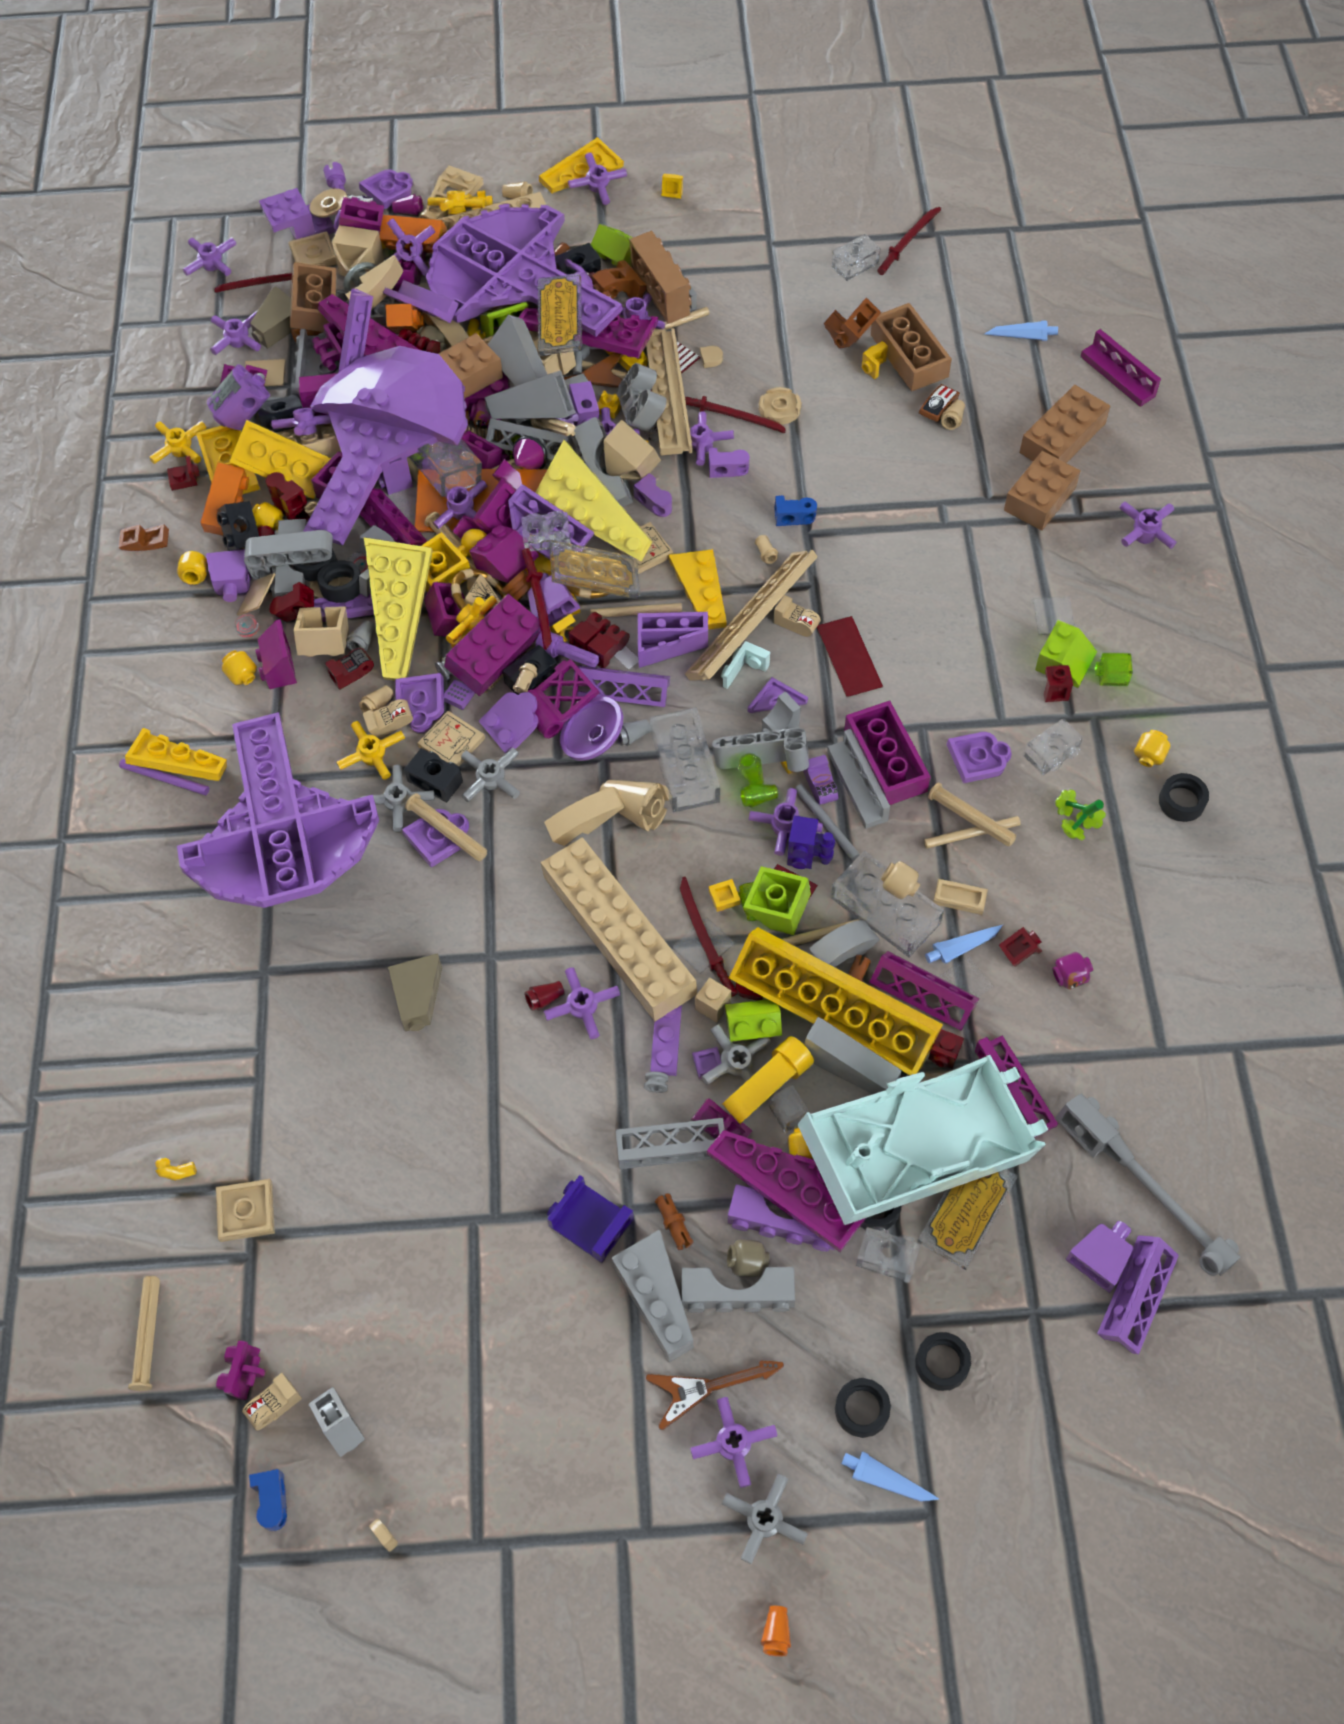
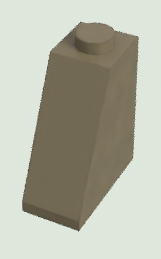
(272, 319)
(416, 990)

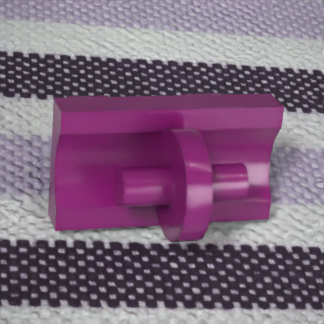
(243, 1370)

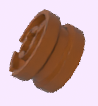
(517, 586)

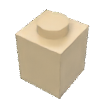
(712, 1000)

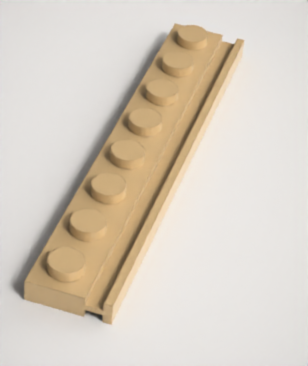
(673, 423)
(750, 616)

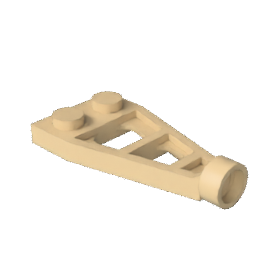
(455, 179)

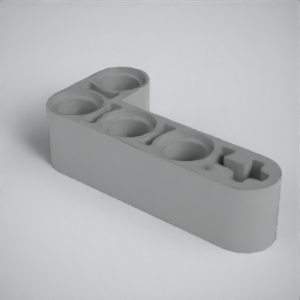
(286, 549)
(769, 746)

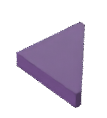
(769, 694)

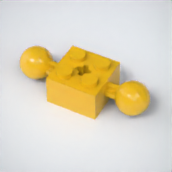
(448, 559)

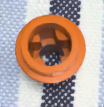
(776, 1632)

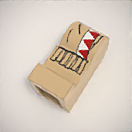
(795, 617)
(388, 718)
(271, 1403)

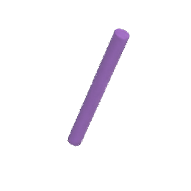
(166, 777)

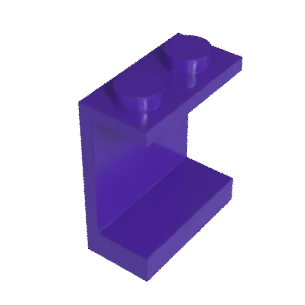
(589, 1219)

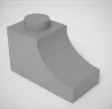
(783, 715)
(336, 1422)

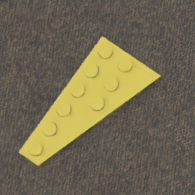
(586, 499)
(397, 590)

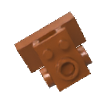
(619, 279)
(849, 330)

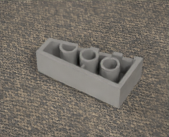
(652, 1286)

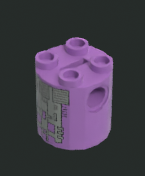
(237, 398)

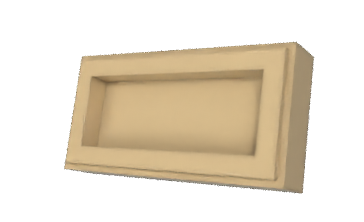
(960, 896)

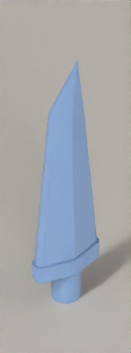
(1032, 330)
(957, 946)
(879, 1475)

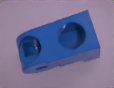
(794, 511)
(272, 1498)

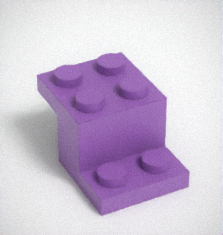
(291, 212)

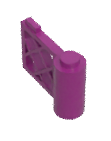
(549, 717)

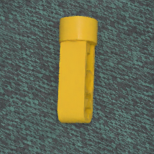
(788, 1061)

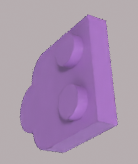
(387, 187)
(424, 699)
(511, 719)
(979, 756)
(430, 842)

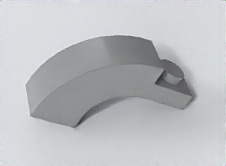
(845, 943)

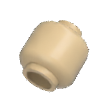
(900, 880)

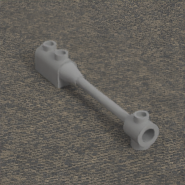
(1101, 1134)

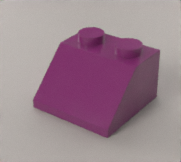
(501, 553)
(275, 657)

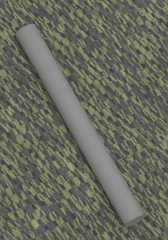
(827, 822)

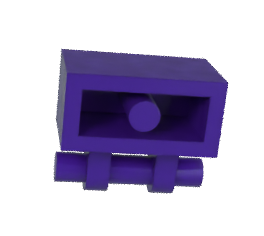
(807, 843)

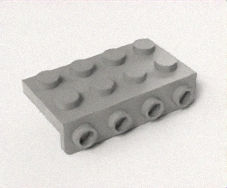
(308, 361)

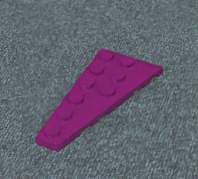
(621, 335)
(378, 336)
(787, 1182)

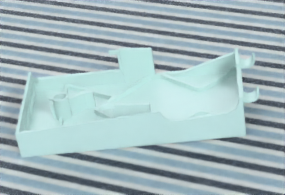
(919, 1138)

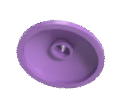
(592, 729)

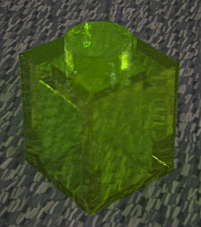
(1114, 669)

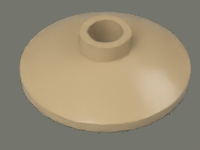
(327, 203)

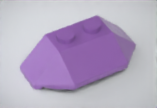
(528, 502)

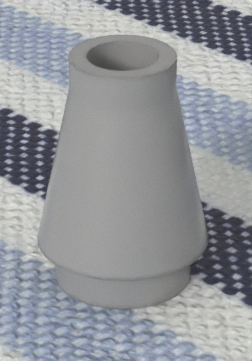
(361, 636)
(633, 731)

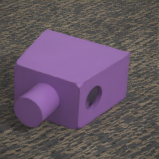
(583, 393)
(228, 573)
(557, 599)
(1103, 1254)

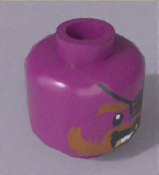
(480, 415)
(1072, 970)

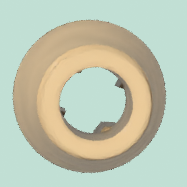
(517, 190)
(953, 415)
(376, 699)

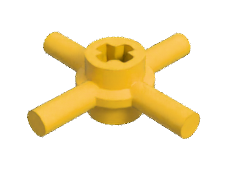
(456, 202)
(177, 442)
(470, 617)
(370, 750)

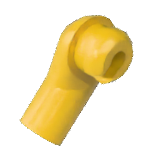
(473, 328)
(174, 1172)

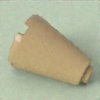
(641, 801)

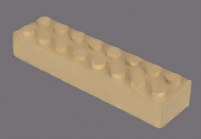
(619, 929)

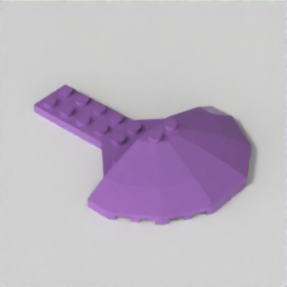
(499, 262)
(381, 412)
(280, 835)

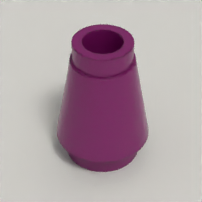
(408, 205)

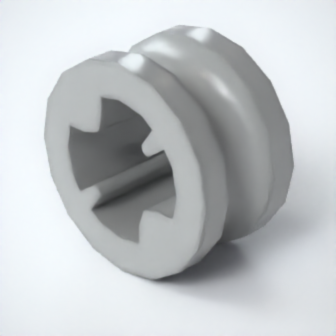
(441, 669)
(656, 1082)

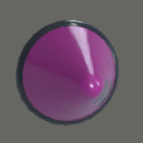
(529, 453)

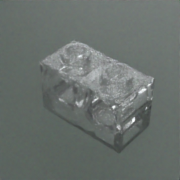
(546, 524)

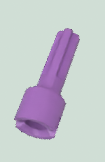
(335, 177)
(559, 647)

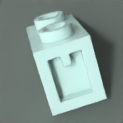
(750, 654)

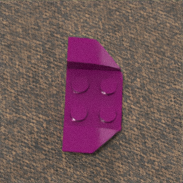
(496, 507)

